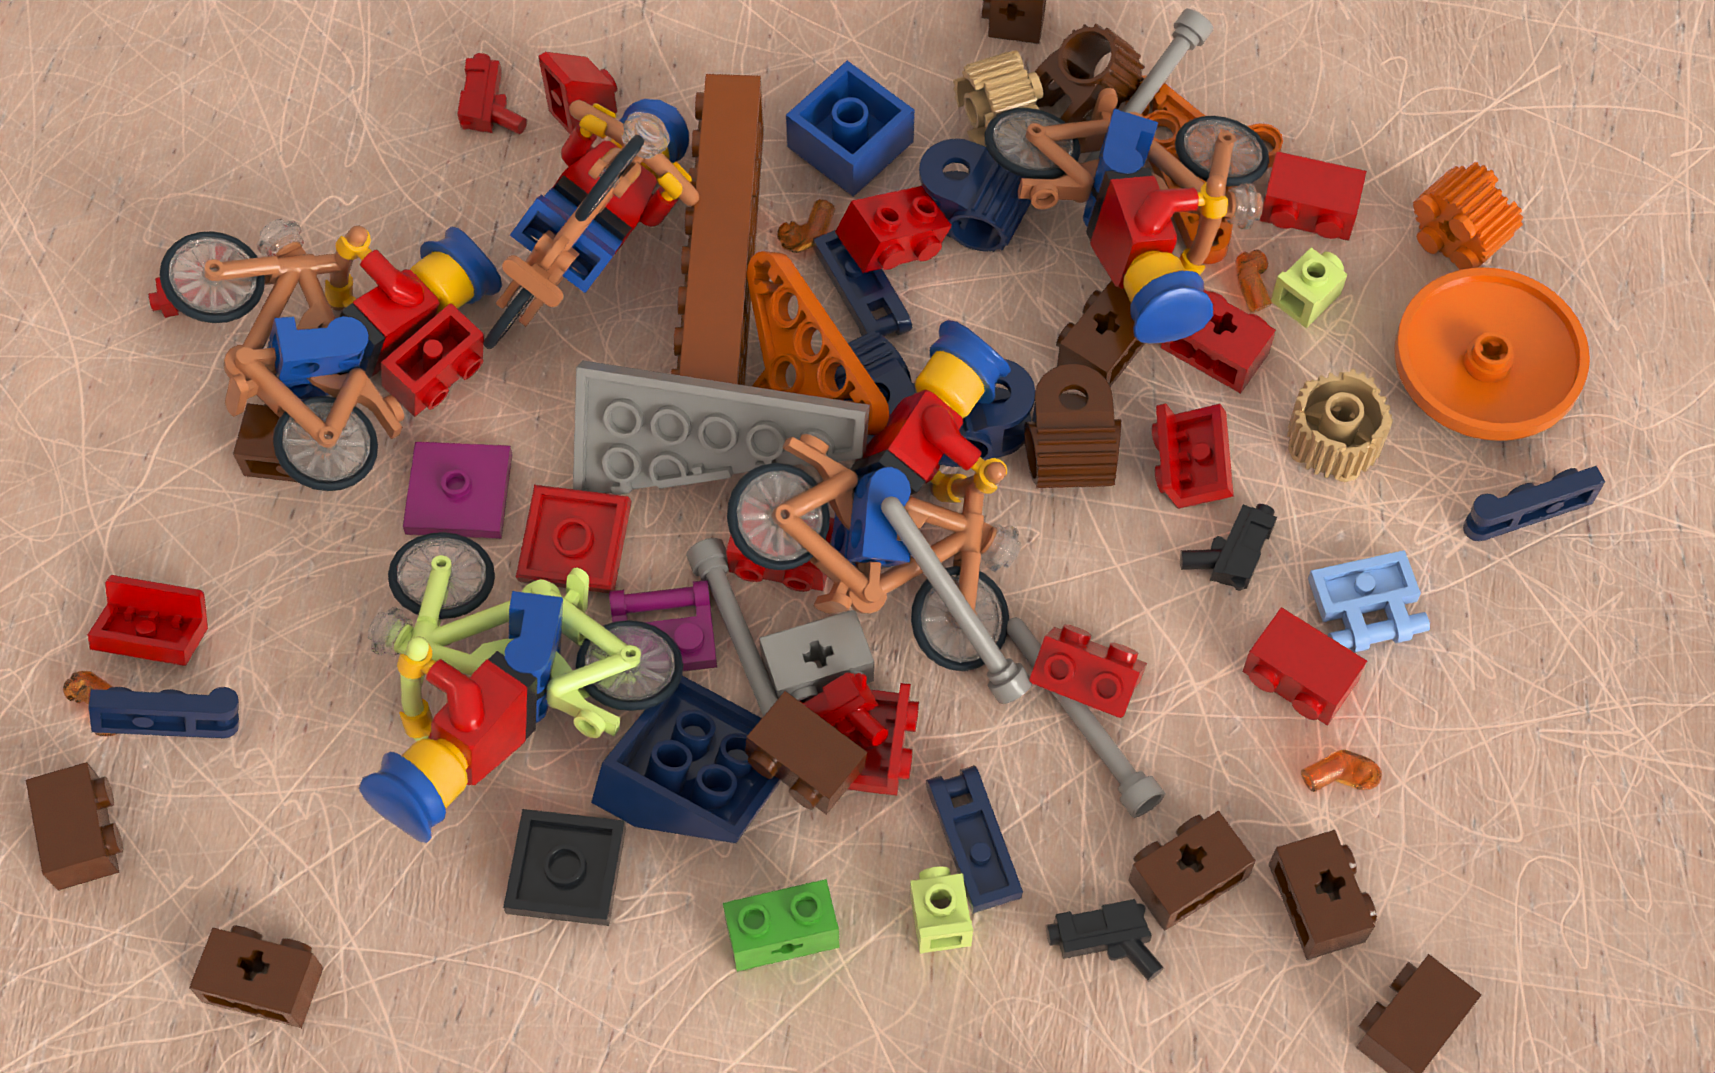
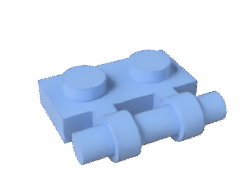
(1365, 587)

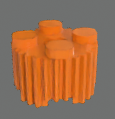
(1466, 216)

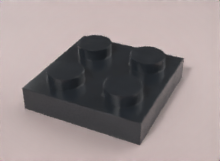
(565, 867)

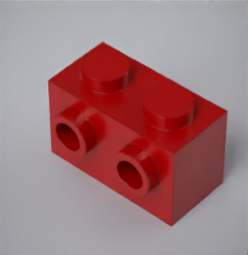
(893, 229)
(433, 360)

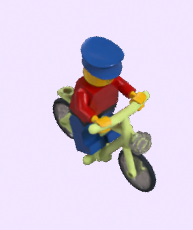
(510, 680)

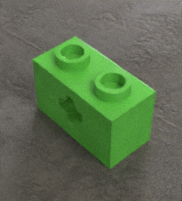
(781, 925)

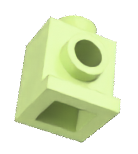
(1309, 286)
(937, 927)

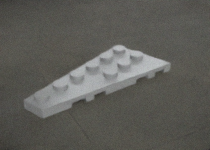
(687, 430)

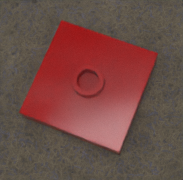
(571, 532)

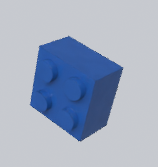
(850, 128)

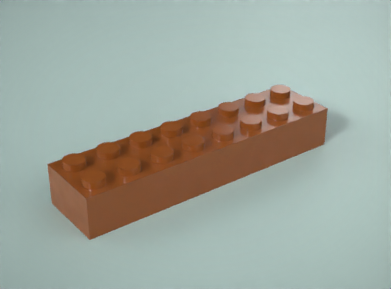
(721, 230)

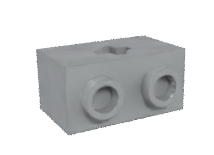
(832, 640)

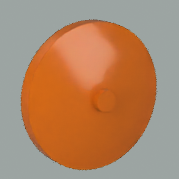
(1491, 354)

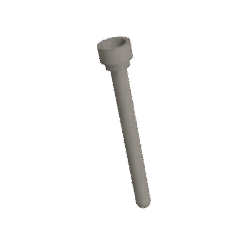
(1190, 31)
(709, 562)
(1006, 678)
(1138, 792)

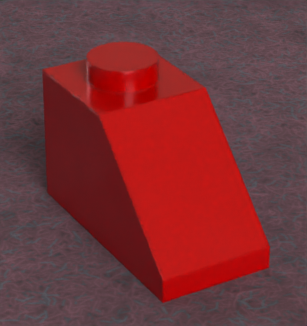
(573, 79)

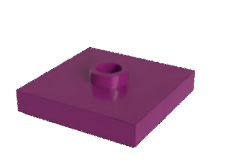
(458, 489)

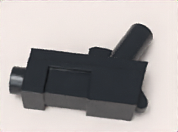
(1239, 555)
(1113, 928)

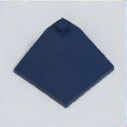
(686, 768)

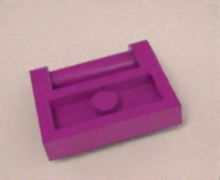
(691, 634)

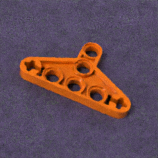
(1173, 112)
(789, 340)

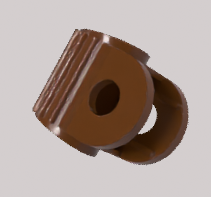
(1074, 68)
(1071, 435)

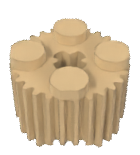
(995, 87)
(1339, 425)

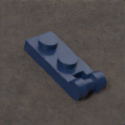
(861, 290)
(1532, 503)
(164, 712)
(975, 840)

